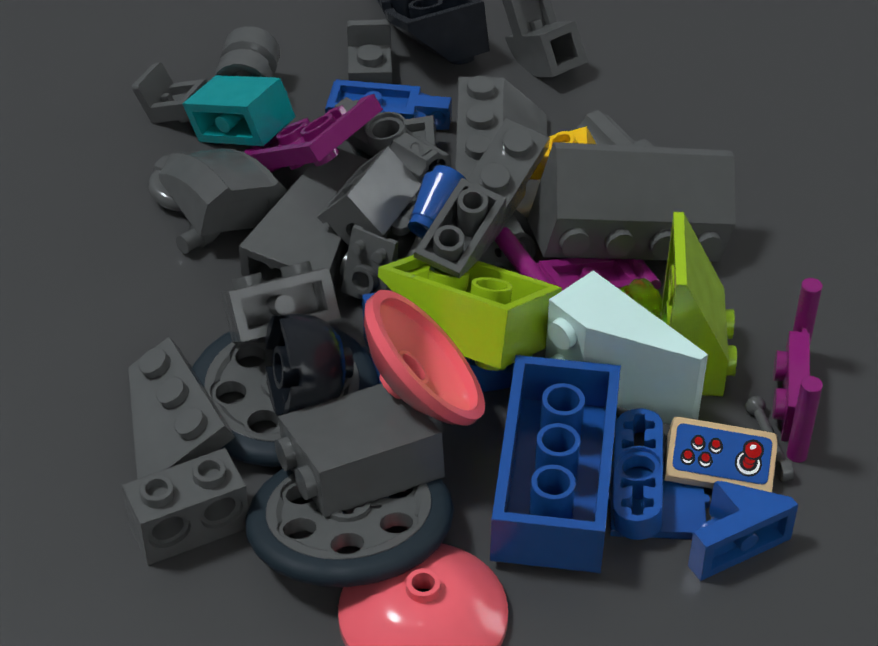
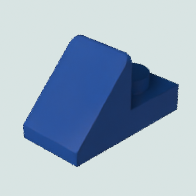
(741, 527)

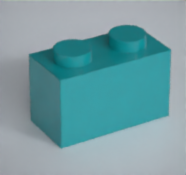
(239, 110)

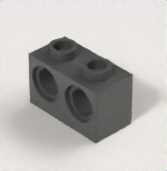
(186, 506)

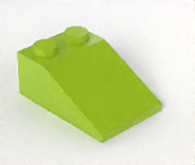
(696, 304)
(484, 312)

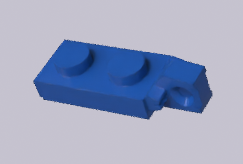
(395, 98)

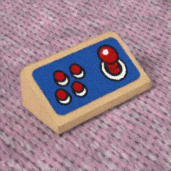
(712, 452)

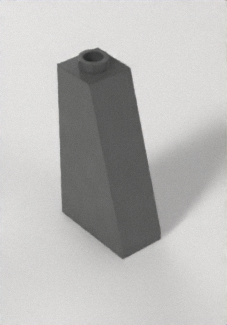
(292, 229)

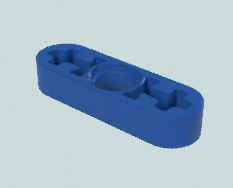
(647, 488)

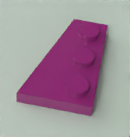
(315, 141)

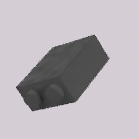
(359, 449)

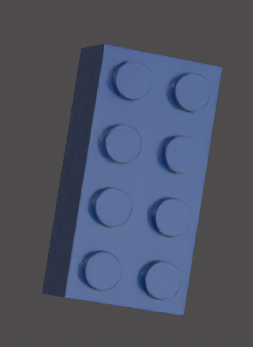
(555, 464)

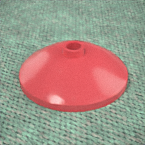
(420, 361)
(460, 609)

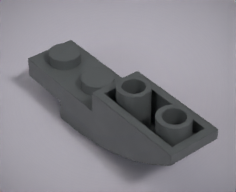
(483, 201)

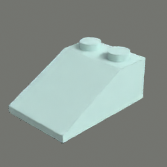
(606, 326)

